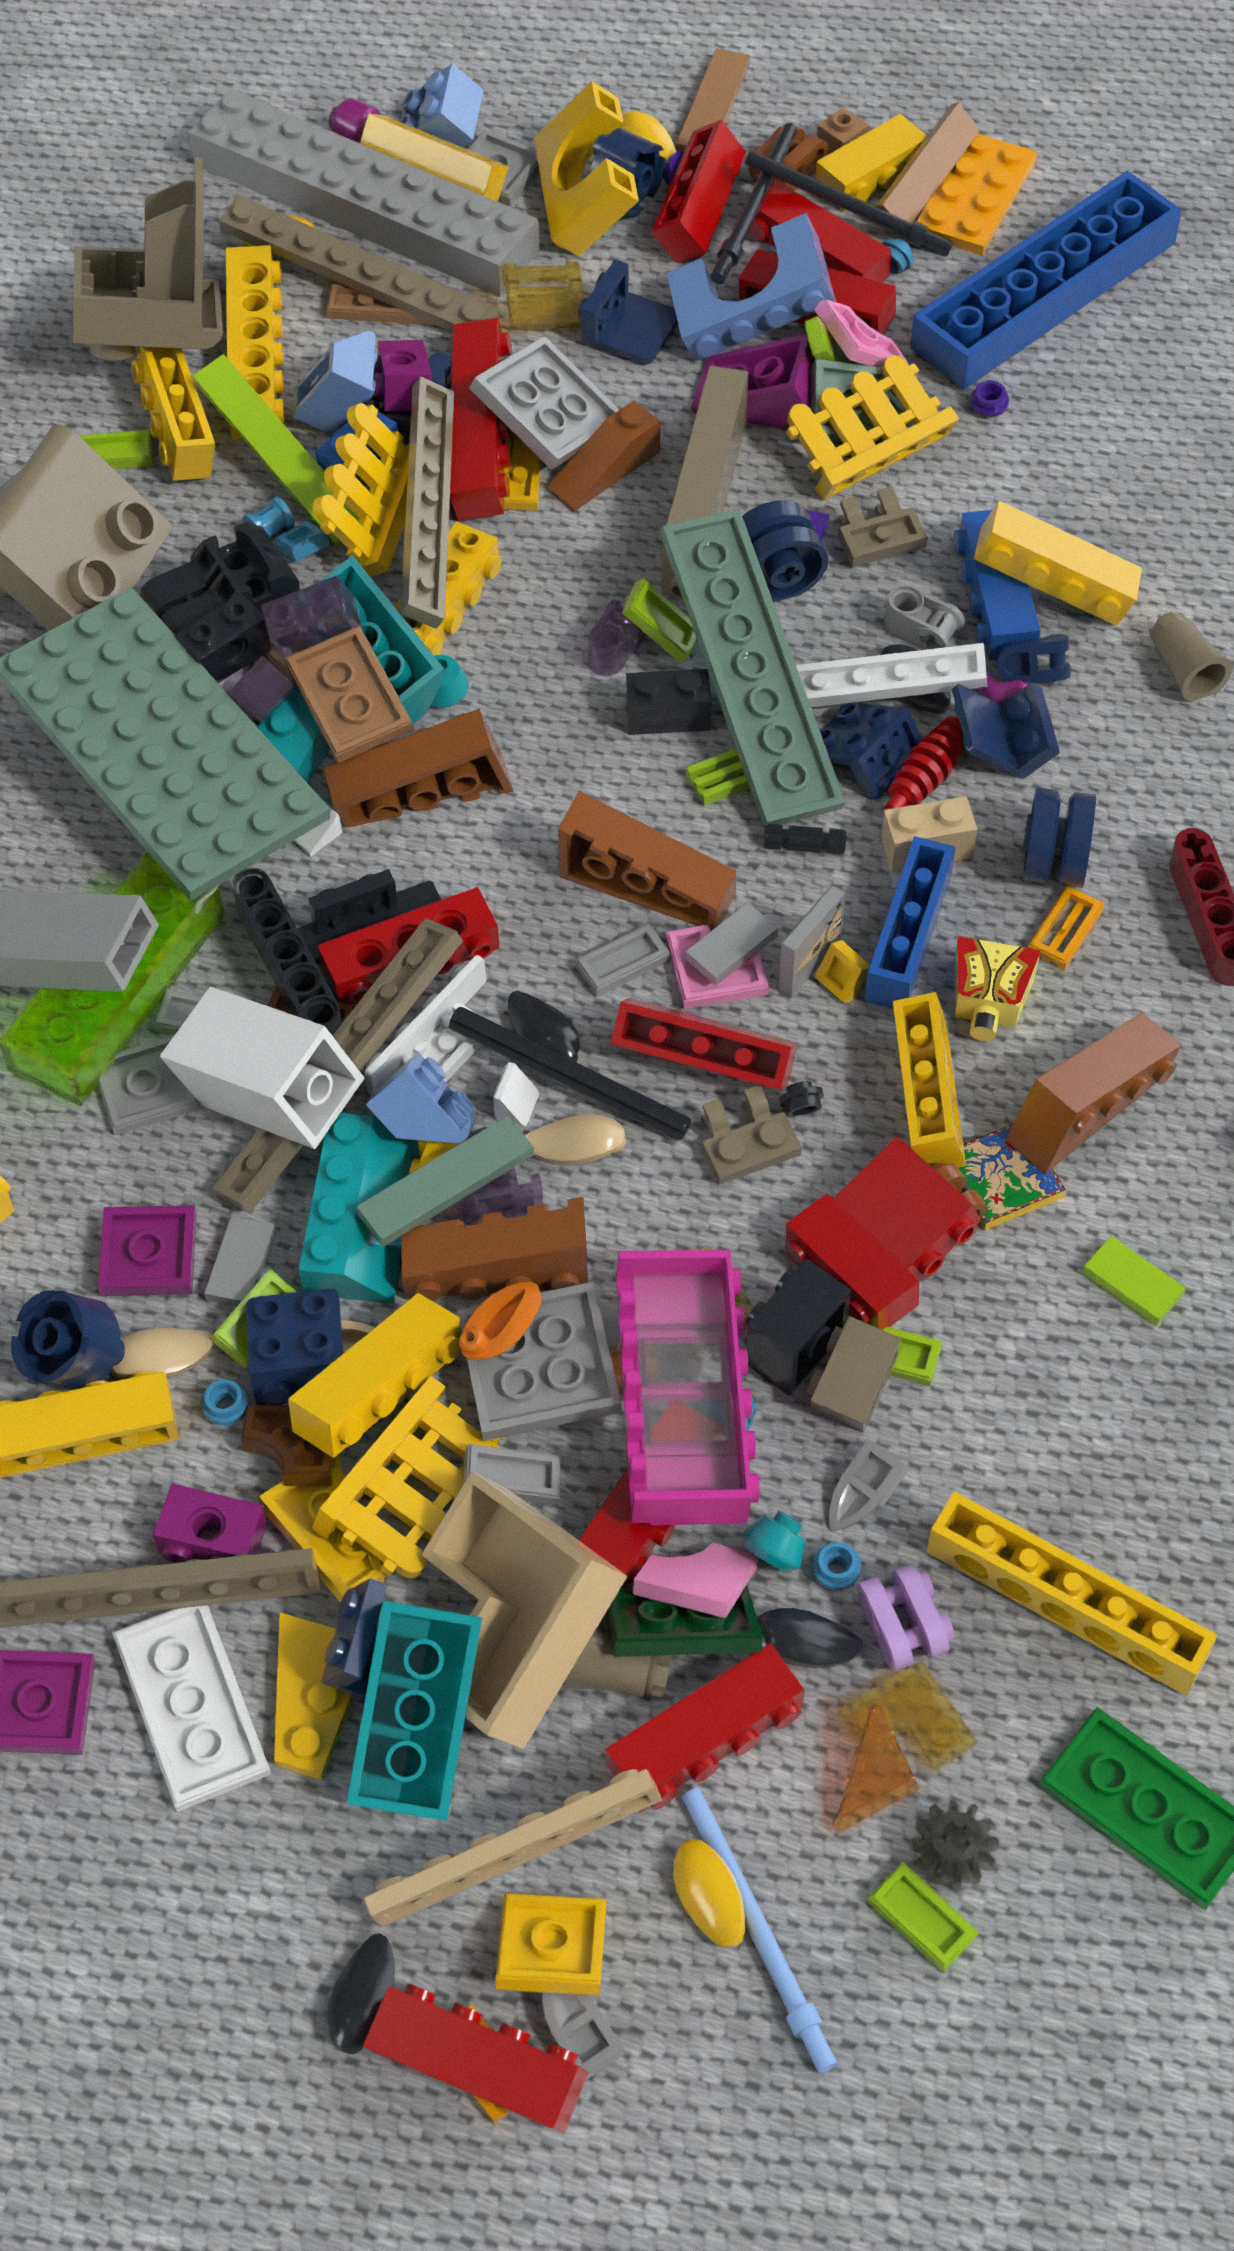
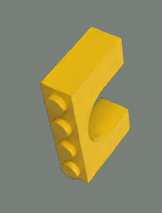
(584, 209)

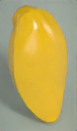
(650, 129)
(709, 1893)

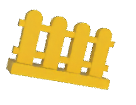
(857, 441)
(382, 507)
(391, 1491)

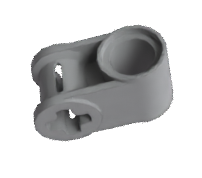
(920, 618)

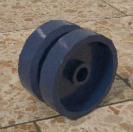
(786, 547)
(1058, 837)

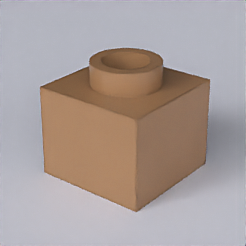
(841, 129)

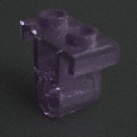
(500, 1196)

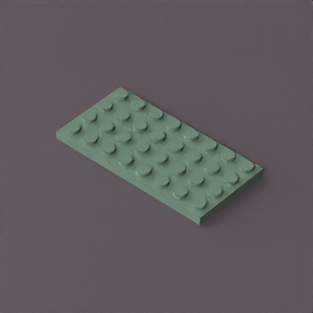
(161, 743)

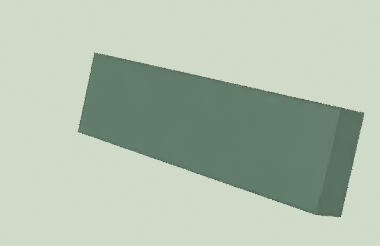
(445, 1181)

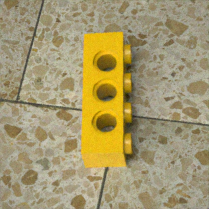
(928, 1080)

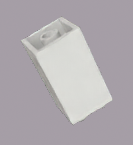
(262, 1066)

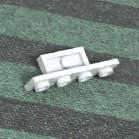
(430, 1030)

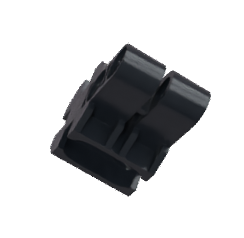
(218, 575)

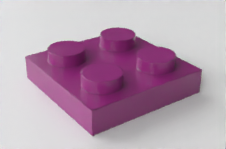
(147, 1250)
(44, 1701)

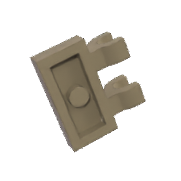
(880, 537)
(750, 1147)

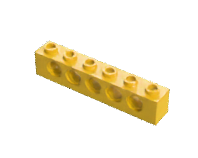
(253, 322)
(1071, 1593)

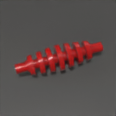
(927, 764)

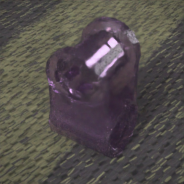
(613, 641)

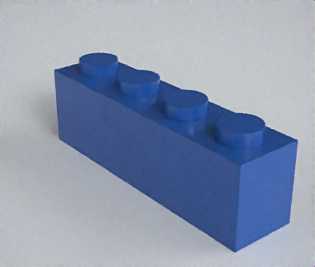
(998, 599)
(909, 922)

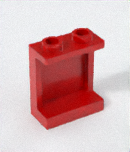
(909, 1208)

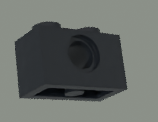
(227, 638)

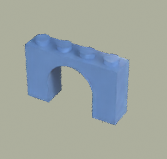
(794, 292)

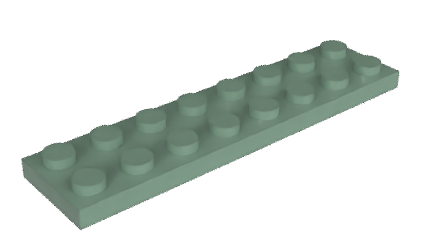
(752, 668)

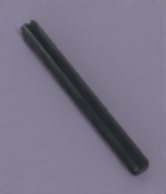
(570, 1073)

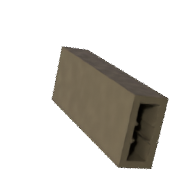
(709, 455)

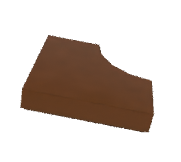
(269, 1432)

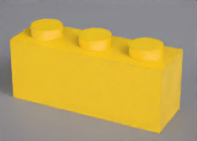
(872, 159)

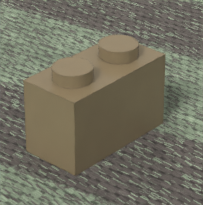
(854, 1374)

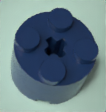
(637, 157)
(66, 1340)

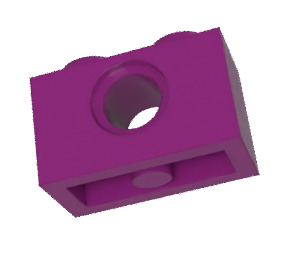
(397, 370)
(192, 1511)

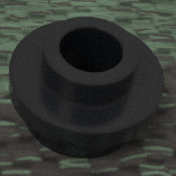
(802, 1098)

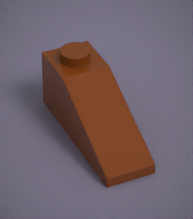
(609, 455)

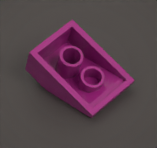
(776, 378)

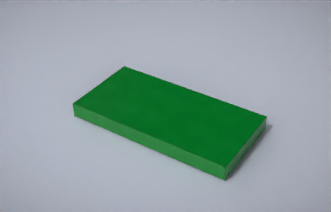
(1146, 1806)

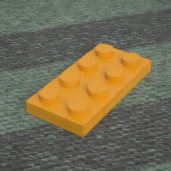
(978, 193)

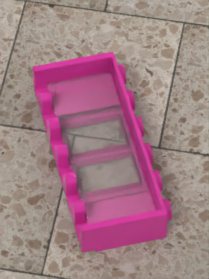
(685, 1388)

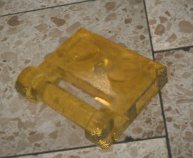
(543, 306)

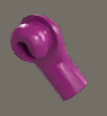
(1000, 691)

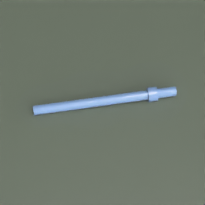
(802, 2016)

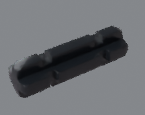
(805, 838)

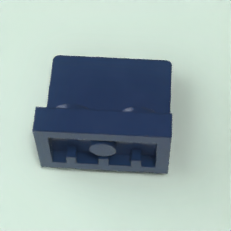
(1009, 735)
(872, 742)

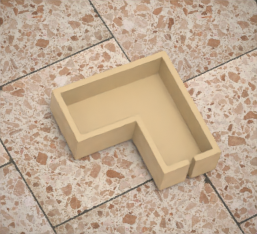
(536, 1602)

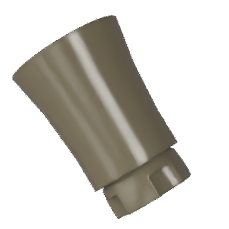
(1190, 656)
(629, 1675)

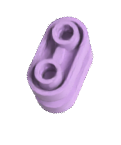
(914, 1592)

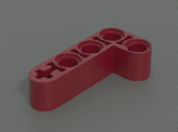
(1206, 899)

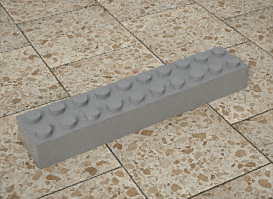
(364, 191)

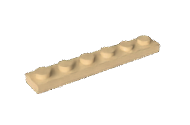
(496, 1854)

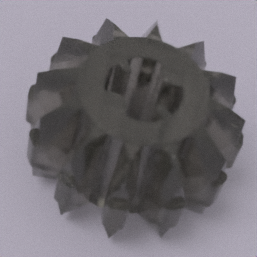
(950, 1859)

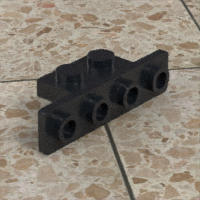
(360, 905)

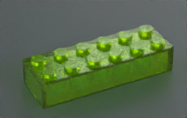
(74, 1035)

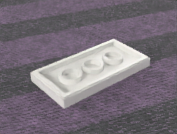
(191, 1705)

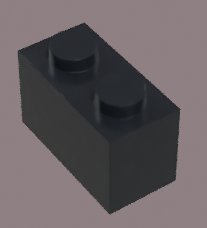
(668, 701)

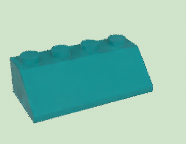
(400, 651)
(338, 1248)
(414, 1711)

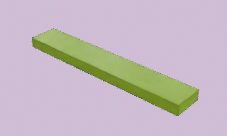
(265, 435)

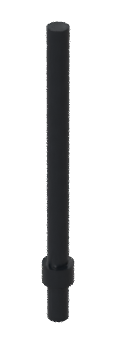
(915, 232)
(732, 248)

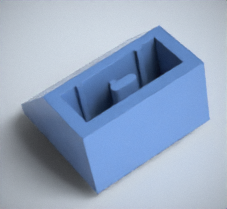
(444, 106)
(336, 383)
(421, 1105)

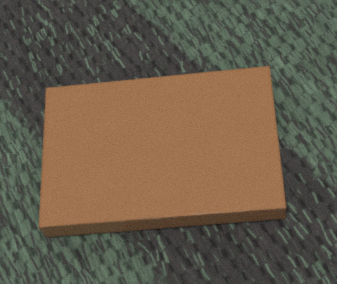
(348, 694)

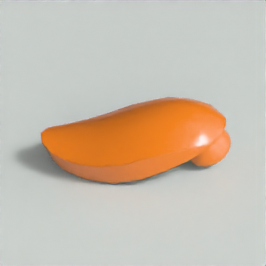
(500, 1321)

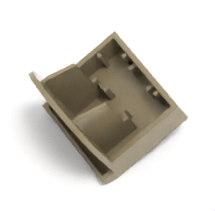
(154, 292)
(72, 531)

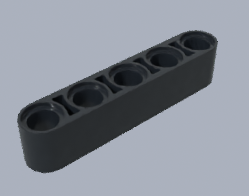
(261, 908)

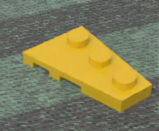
(294, 1512)
(306, 1710)

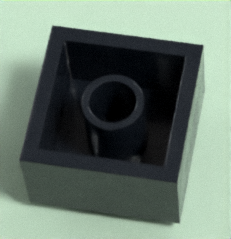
(795, 1325)

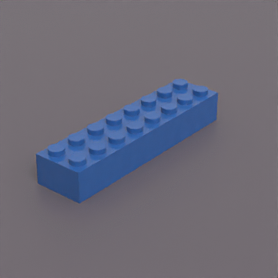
(1044, 279)

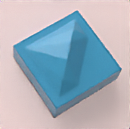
(301, 541)

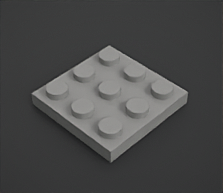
(544, 401)
(552, 1372)

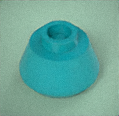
(454, 684)
(776, 1540)

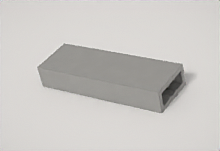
(72, 939)

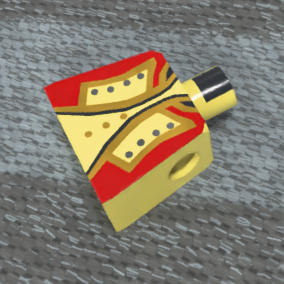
(991, 984)

